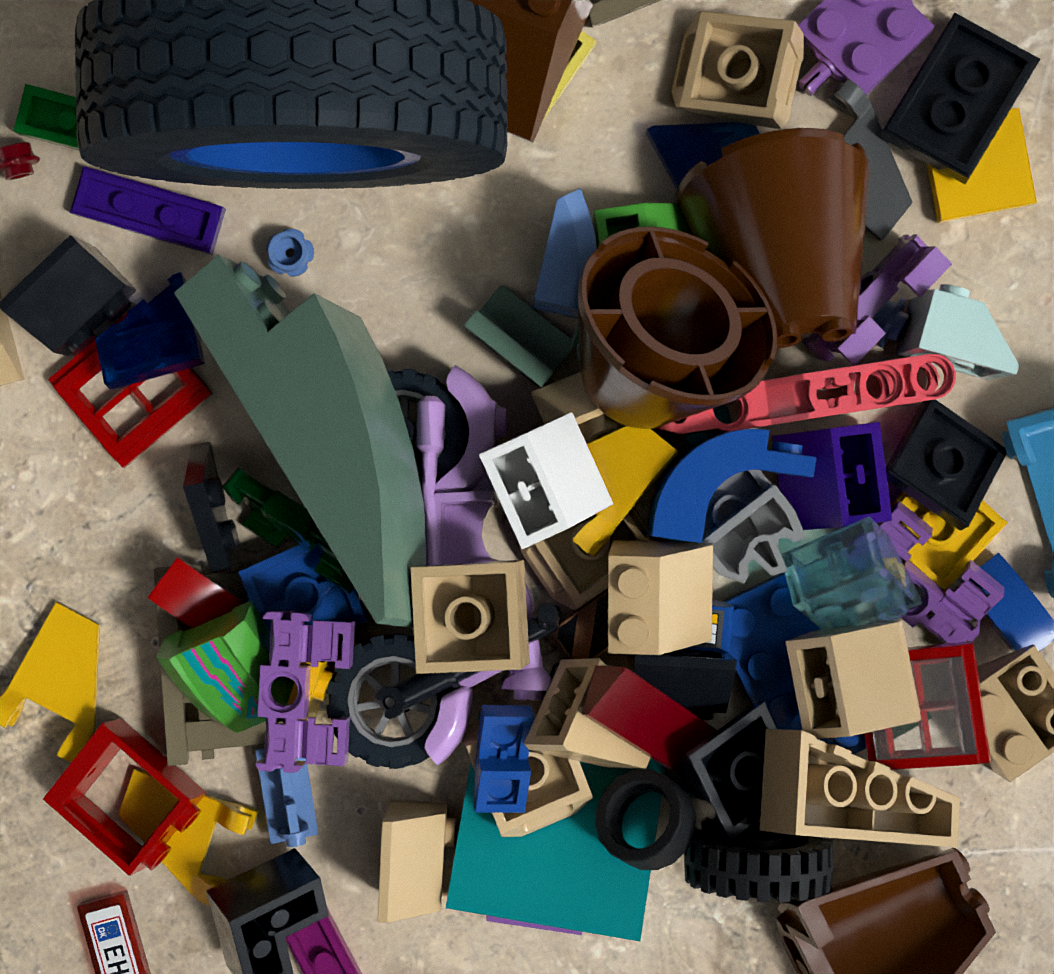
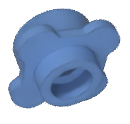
(891, 320)

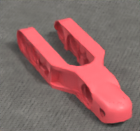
(796, 399)

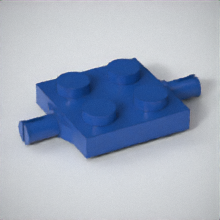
(291, 584)

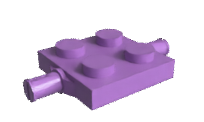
(860, 40)

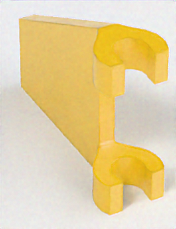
(628, 465)
(60, 676)
(148, 804)

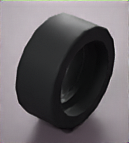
(614, 804)

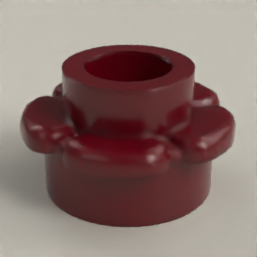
(17, 160)

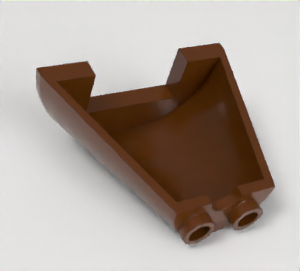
(793, 219)
(891, 921)

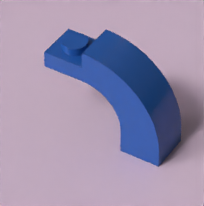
(691, 480)

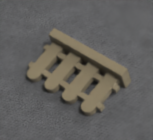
(203, 733)

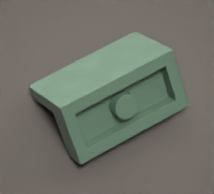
(520, 336)

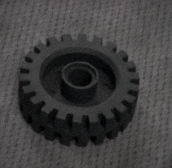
(760, 865)

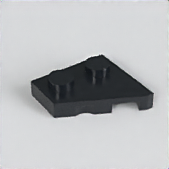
(208, 508)

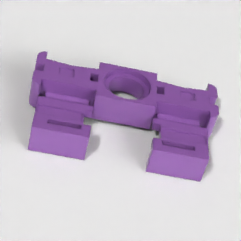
(907, 262)
(958, 606)
(290, 646)

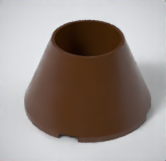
(669, 328)

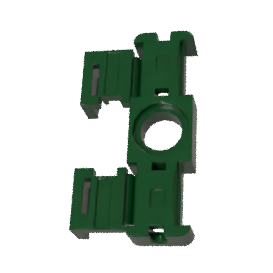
(278, 516)

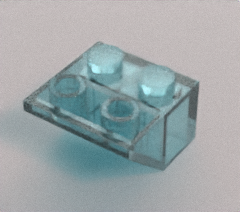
(850, 578)

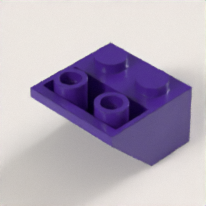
(846, 480)

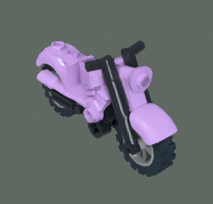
(455, 506)

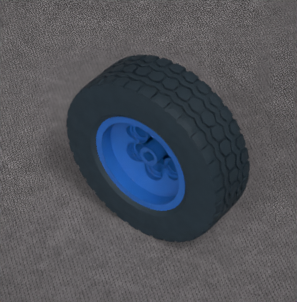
(291, 91)

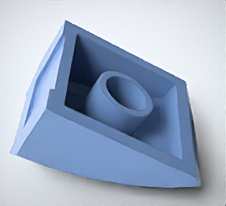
(566, 252)

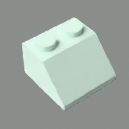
(958, 329)

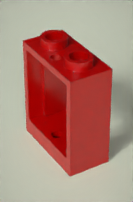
(69, 797)

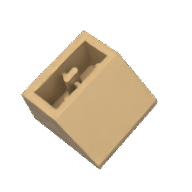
(853, 679)
(1018, 710)

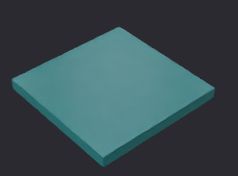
(557, 872)

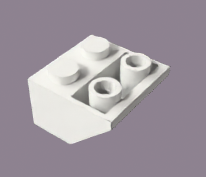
(546, 480)

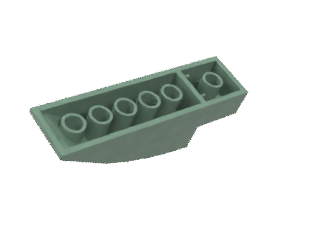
(328, 420)

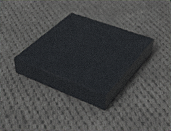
(945, 463)

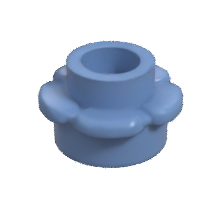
(277, 248)

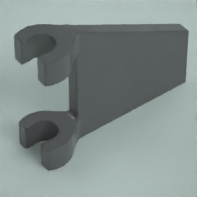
(887, 191)

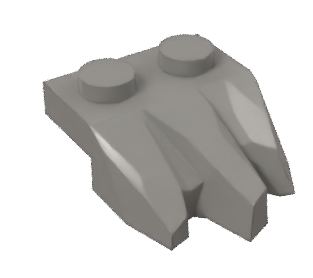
(746, 524)

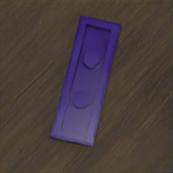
(147, 210)

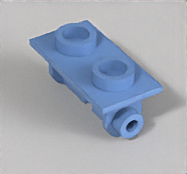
(288, 804)

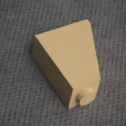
(567, 733)

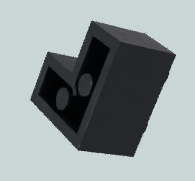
(262, 909)

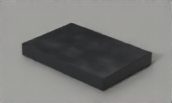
(959, 98)

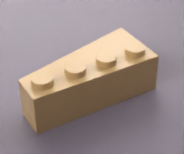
(835, 794)

